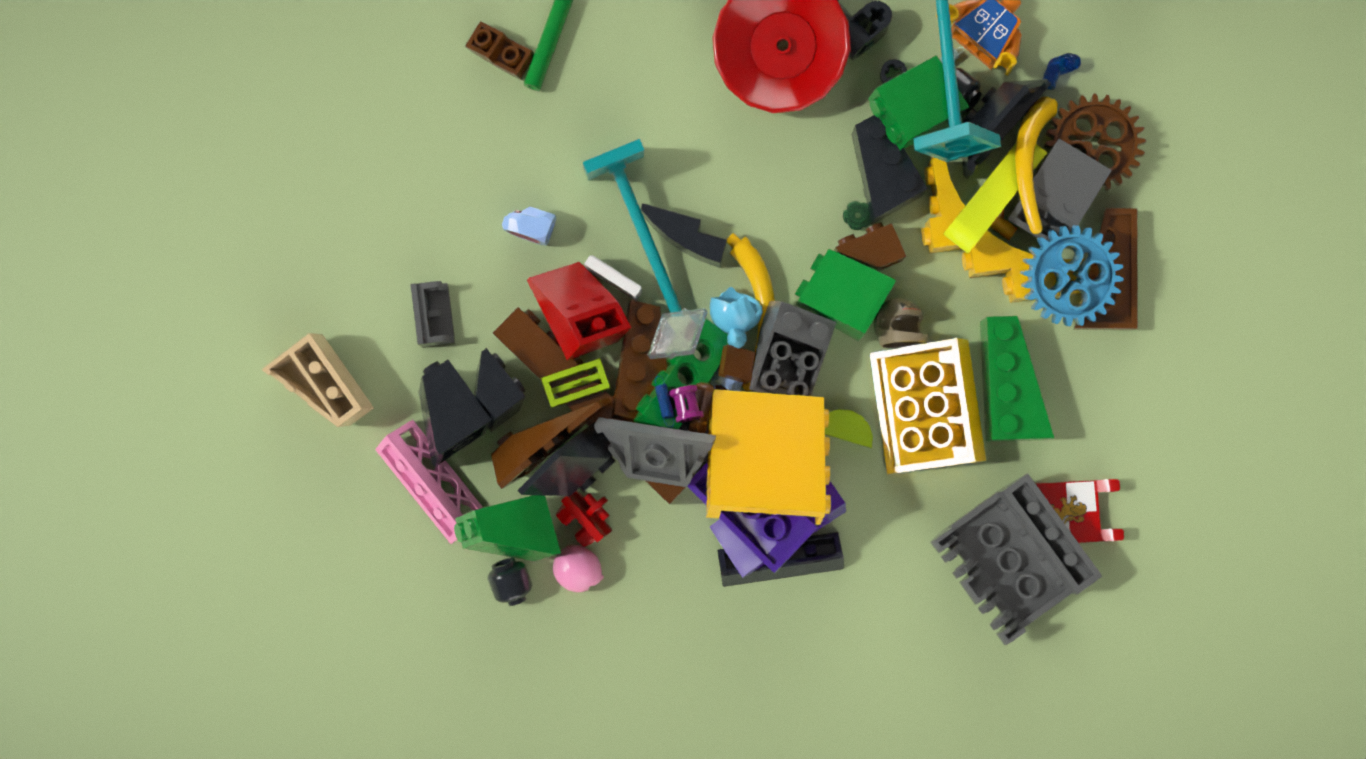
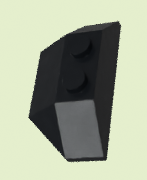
(1002, 112)

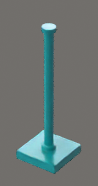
(959, 139)
(615, 163)

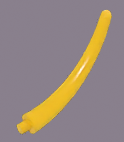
(1031, 126)
(757, 273)

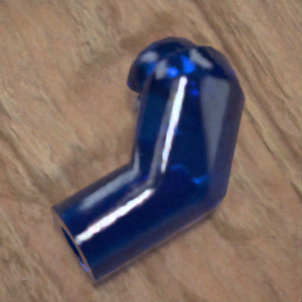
(1059, 66)

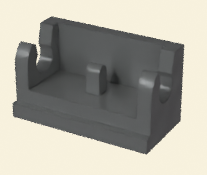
(432, 314)

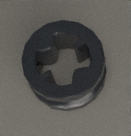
(896, 64)

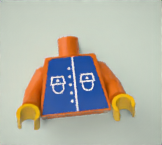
(988, 30)

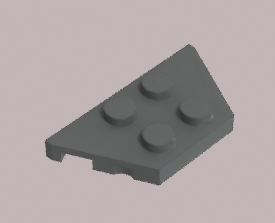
(655, 451)

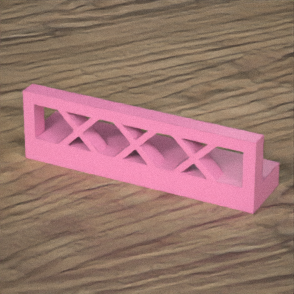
(425, 483)

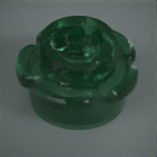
(849, 215)

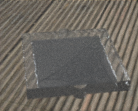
(678, 333)

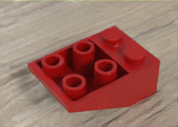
(578, 309)

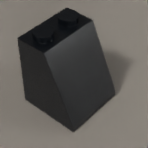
(449, 412)

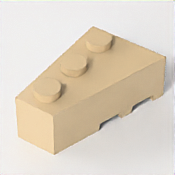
(321, 380)

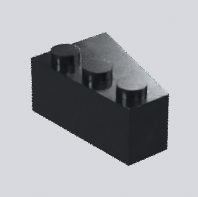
(886, 171)

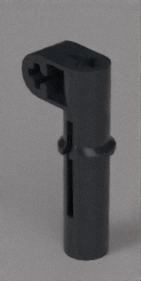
(860, 39)

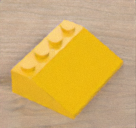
(928, 406)

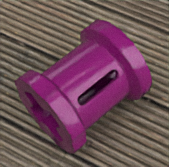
(689, 393)

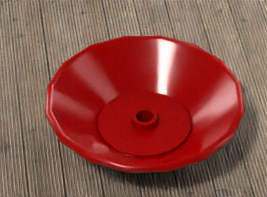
(775, 79)

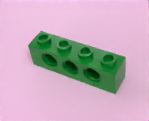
(694, 370)

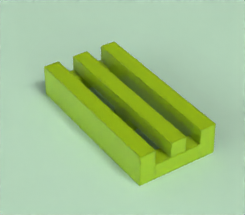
(570, 372)

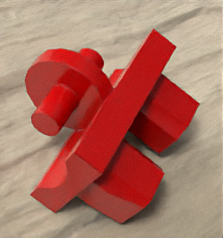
(588, 513)

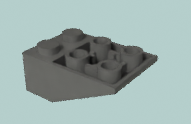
(1063, 189)
(790, 350)

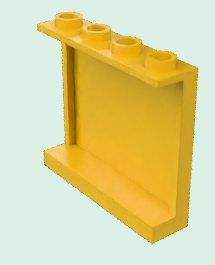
(768, 454)

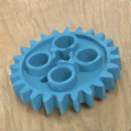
(1093, 292)

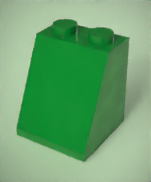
(913, 103)
(844, 292)
(510, 529)

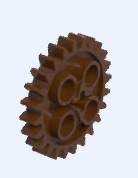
(1101, 116)

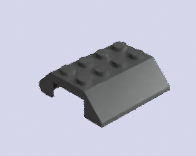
(1016, 557)

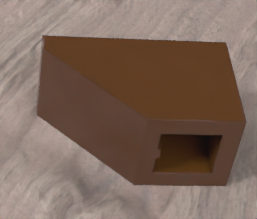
(876, 249)

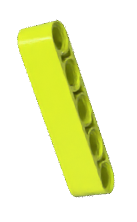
(988, 202)

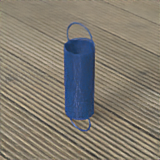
(664, 401)

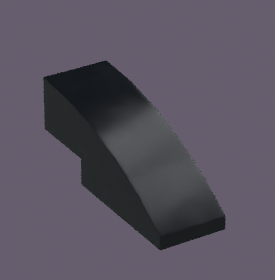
(684, 234)

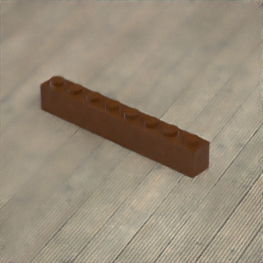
(544, 357)

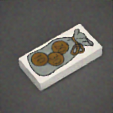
(613, 277)

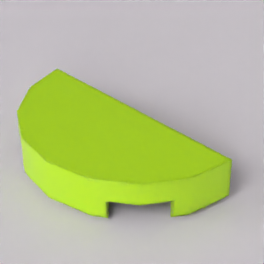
(849, 427)

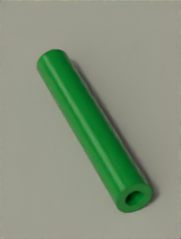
(547, 44)

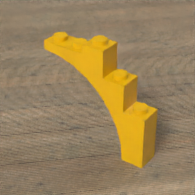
(990, 253)

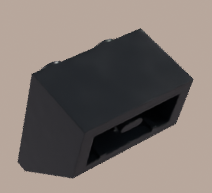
(496, 390)

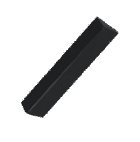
(816, 555)

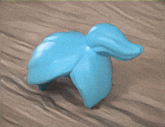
(735, 315)

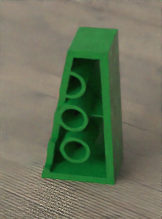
(1010, 387)

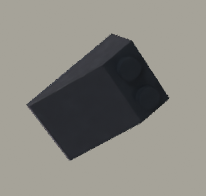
(571, 466)

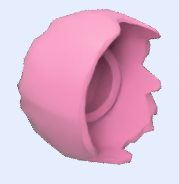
(577, 568)

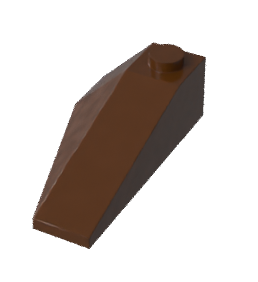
(530, 447)

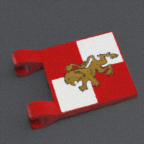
(1079, 508)

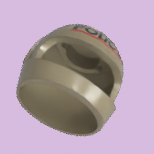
(899, 324)

